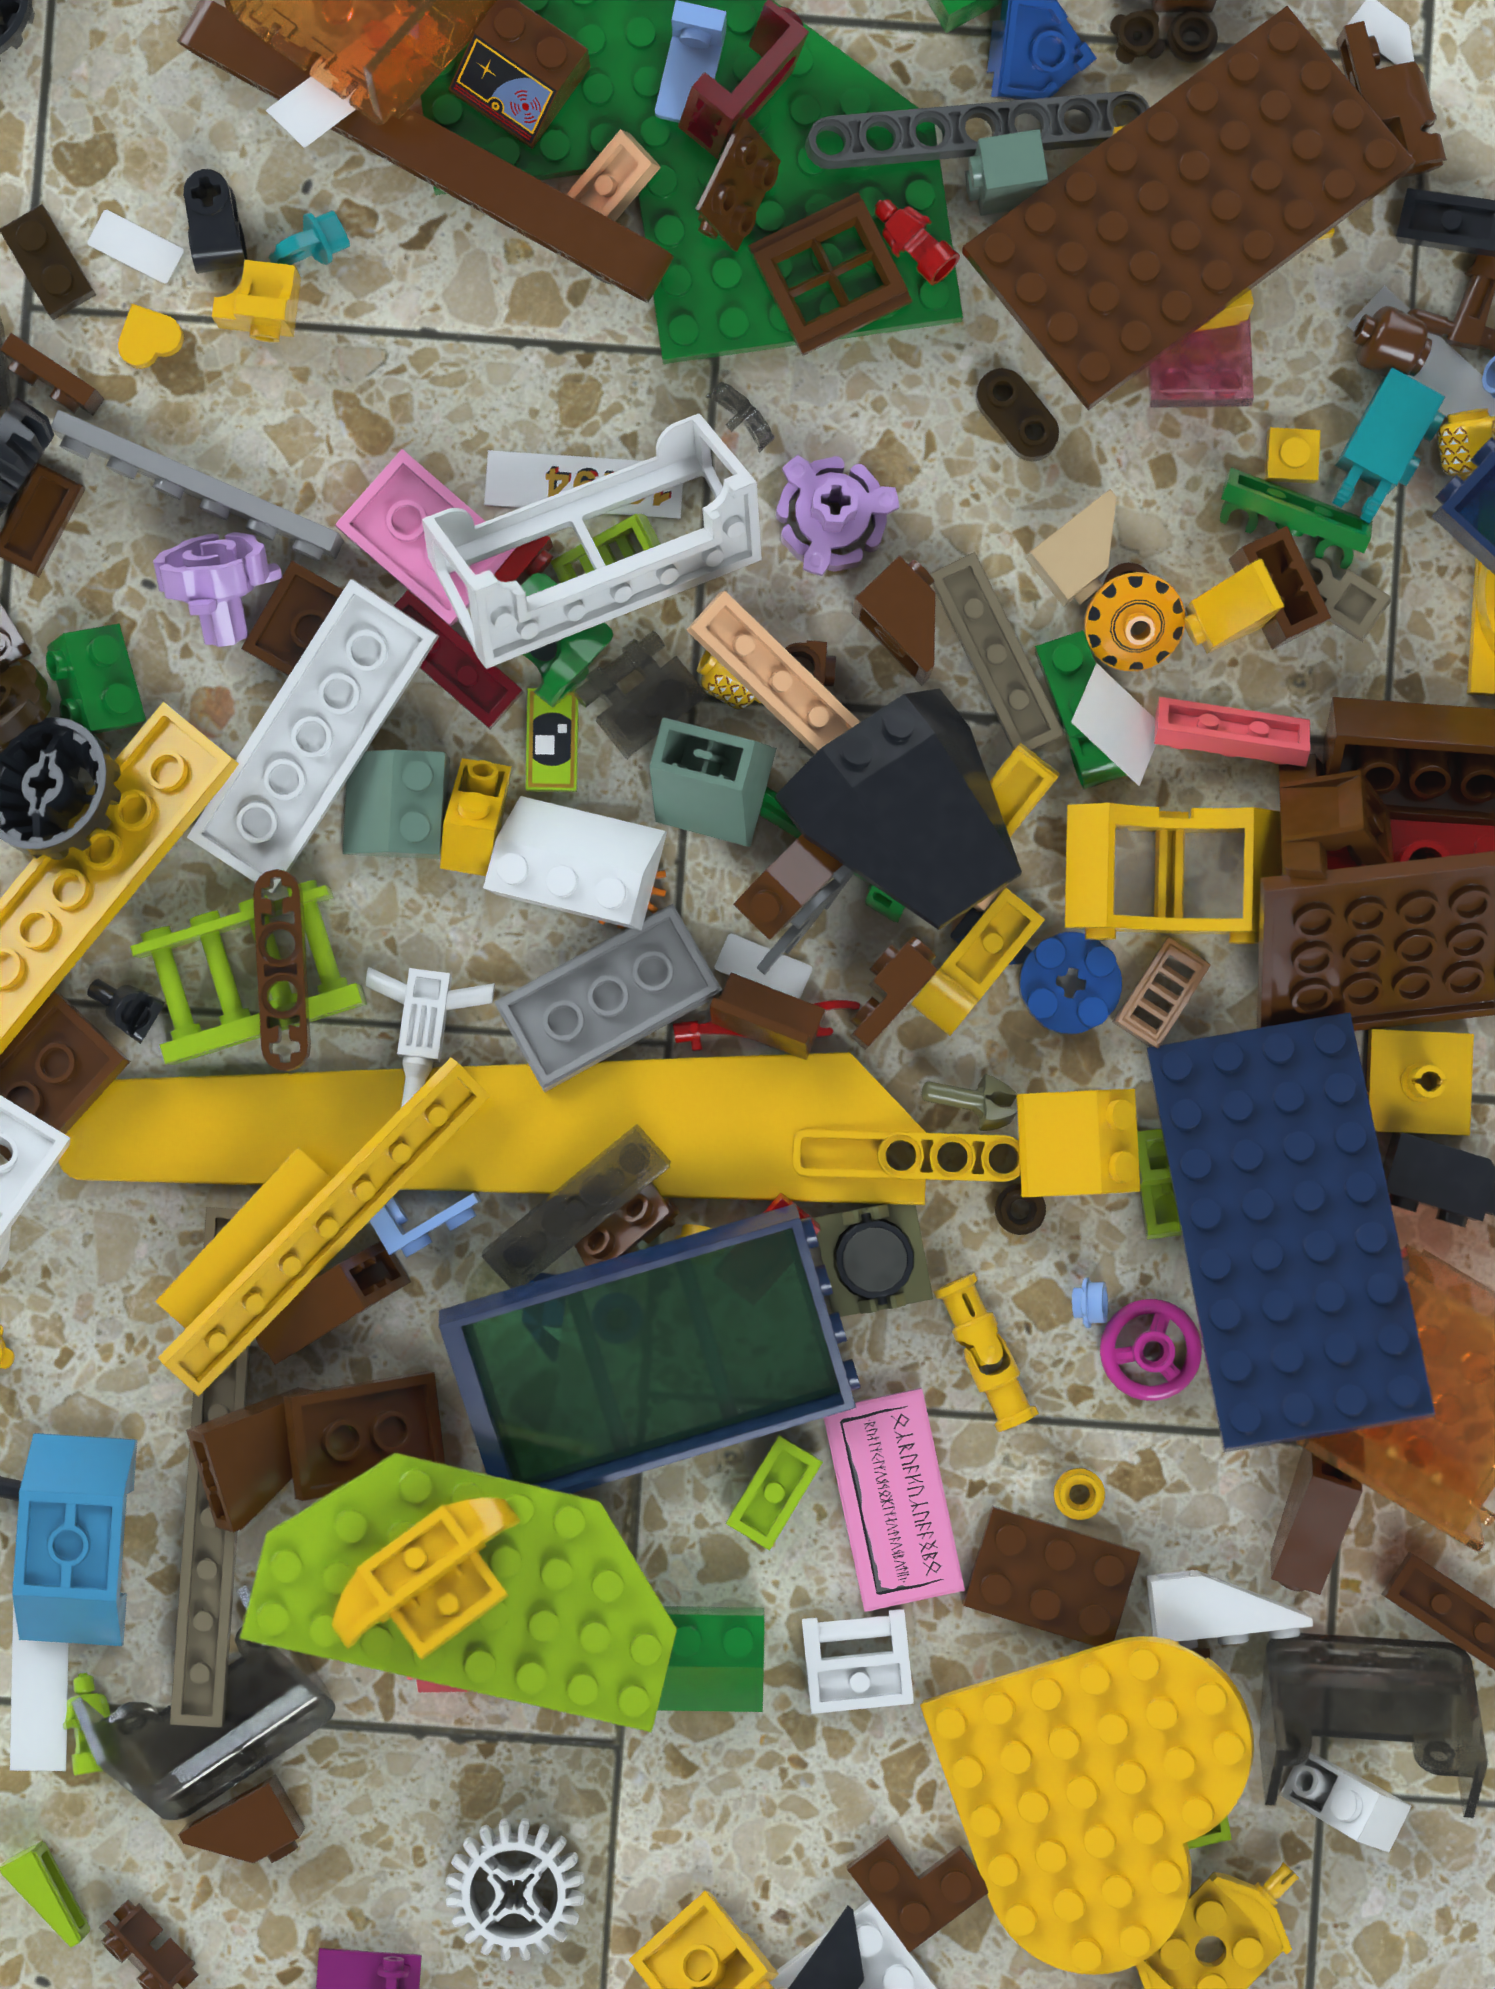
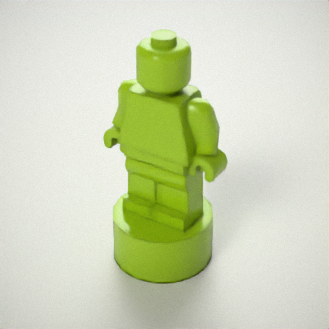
(83, 1759)

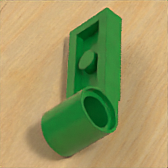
(1067, 669)

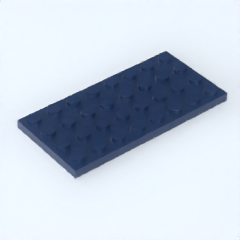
(1289, 1233)

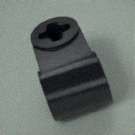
(215, 230)

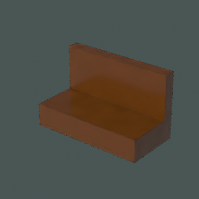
(767, 1015)

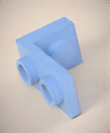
(694, 49)
(390, 1217)

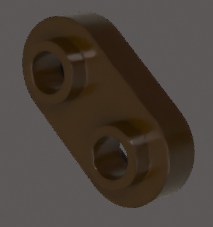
(1012, 416)

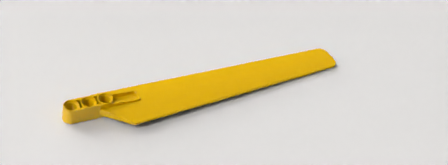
(723, 1123)

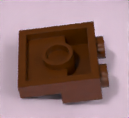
(897, 980)

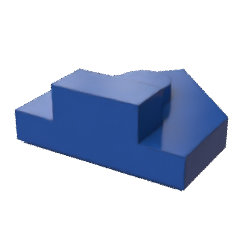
(1034, 50)

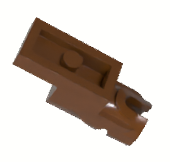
(1395, 94)

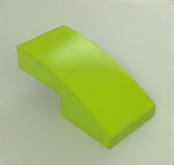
(1156, 1187)

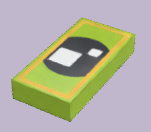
(552, 744)

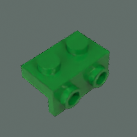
(95, 679)

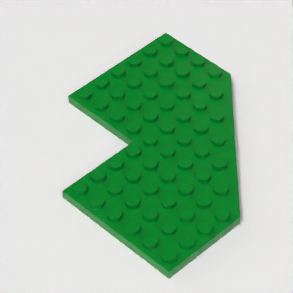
(711, 295)

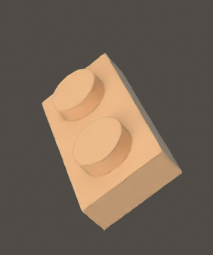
(615, 176)

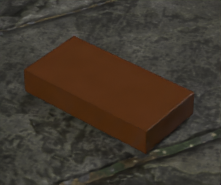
(39, 519)

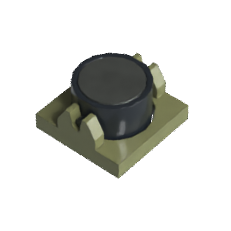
(875, 1260)

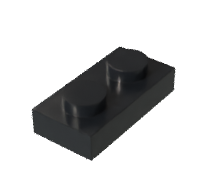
(1448, 222)

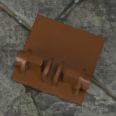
(737, 186)

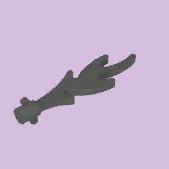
(806, 918)

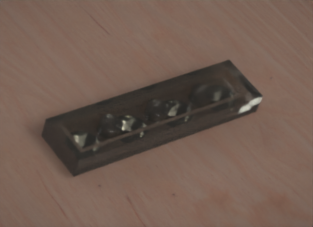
(576, 1208)

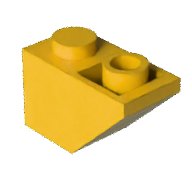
(474, 816)

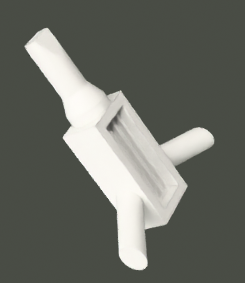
(424, 1017)

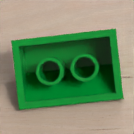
(715, 1660)

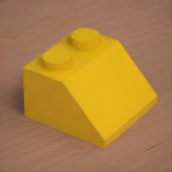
(1078, 1142)

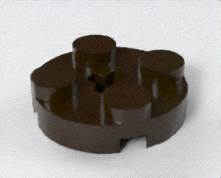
(21, 699)

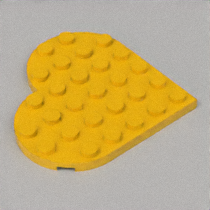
(1089, 1788)

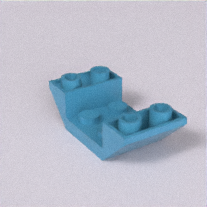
(73, 1539)

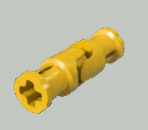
(983, 1346)

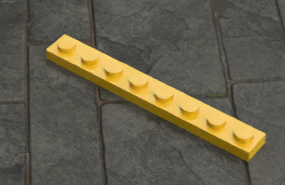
(323, 1227)

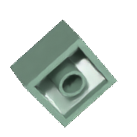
(397, 804)

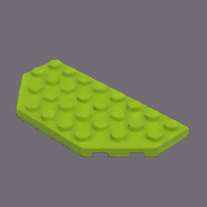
(568, 1638)

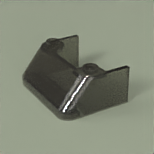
(1372, 1693)
(178, 1769)

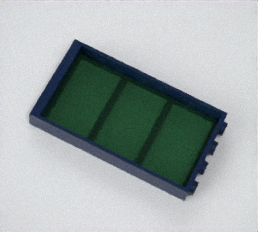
(651, 1355)

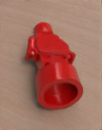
(907, 232)

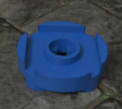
(1047, 1001)

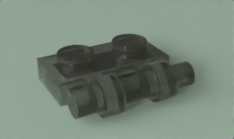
(637, 716)

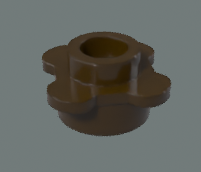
(1147, 25)

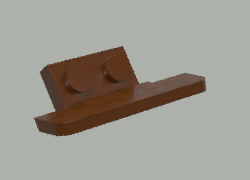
(1328, 815)

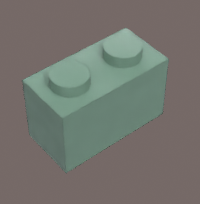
(1006, 171)

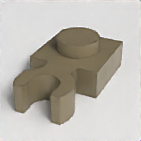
(1352, 601)

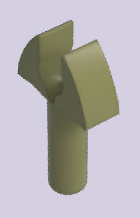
(979, 1100)

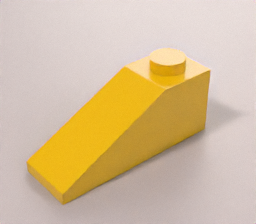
(1233, 608)

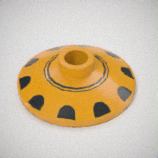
(1120, 605)

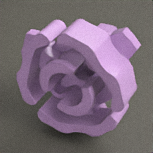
(856, 494)
(213, 579)

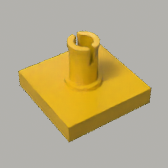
(1420, 1081)

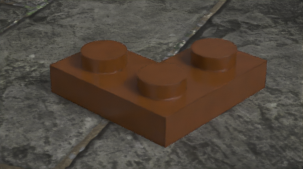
(914, 1903)

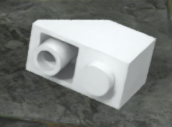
(1346, 1802)

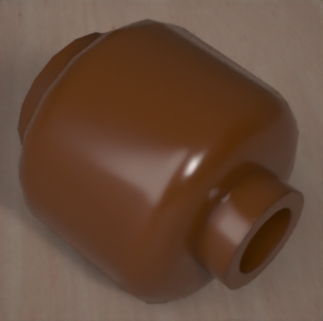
(1392, 341)

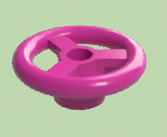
(1163, 1313)

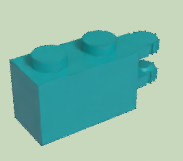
(1387, 439)

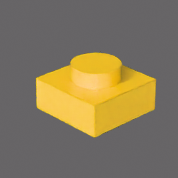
(1292, 455)

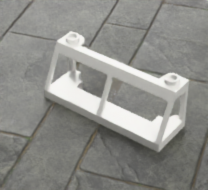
(511, 624)

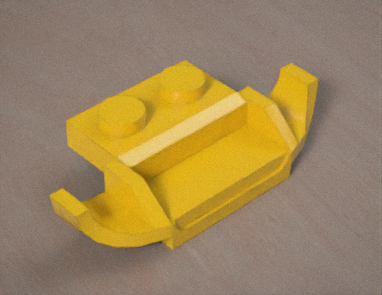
(428, 1577)

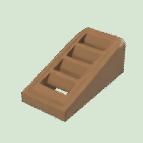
(1139, 1028)

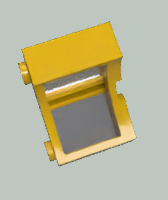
(1168, 877)

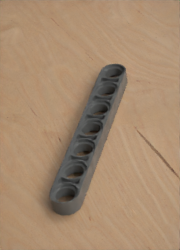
(952, 124)

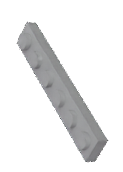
(176, 478)

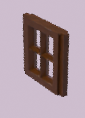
(850, 314)

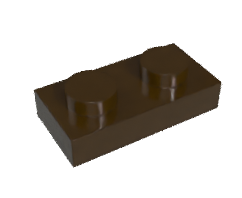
(47, 262)

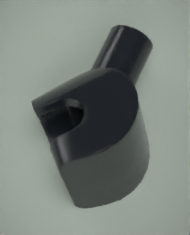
(127, 1007)

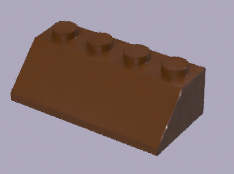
(1417, 757)

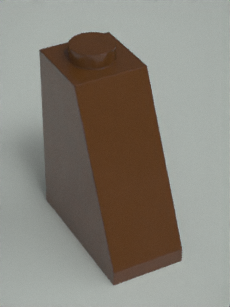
(333, 1301)
(243, 1460)
(1313, 1524)

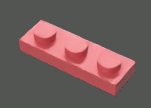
(1232, 731)

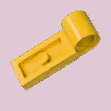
(977, 961)

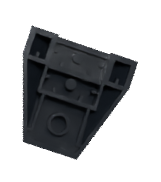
(908, 808)

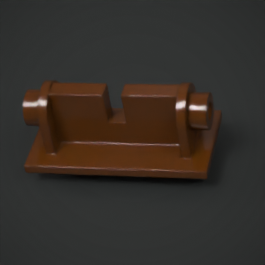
(637, 1220)
(132, 1940)

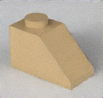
(1077, 552)

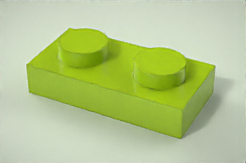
(774, 1492)

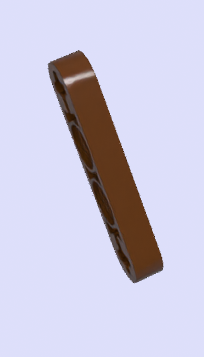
(272, 970)

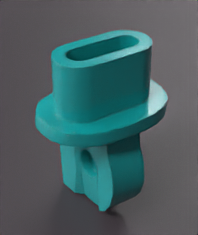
(319, 239)

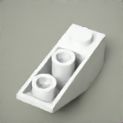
(1201, 1607)

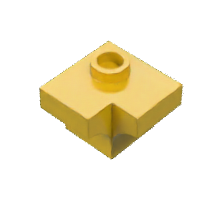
(262, 302)

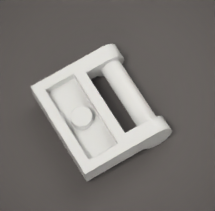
(858, 1679)

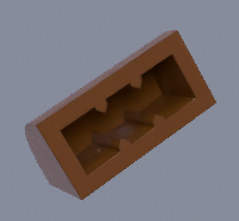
(1301, 599)

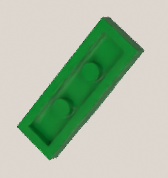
(1297, 512)

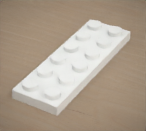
(313, 734)

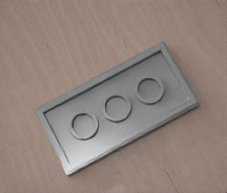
(608, 998)

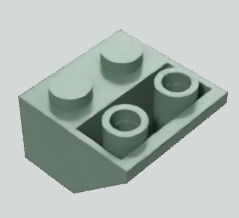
(709, 781)

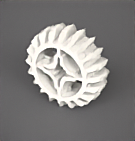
(531, 1905)

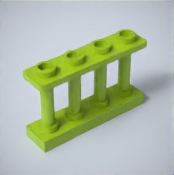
(237, 1023)

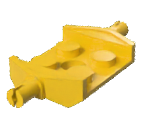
(1239, 1916)

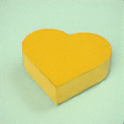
(147, 336)

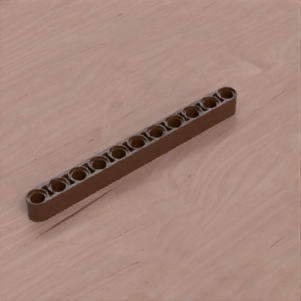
(447, 163)

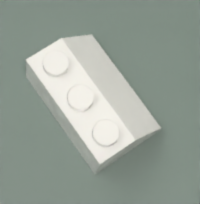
(576, 862)

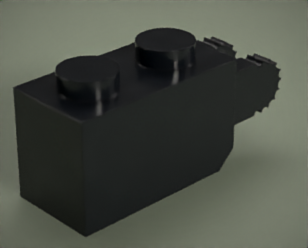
(1440, 1178)

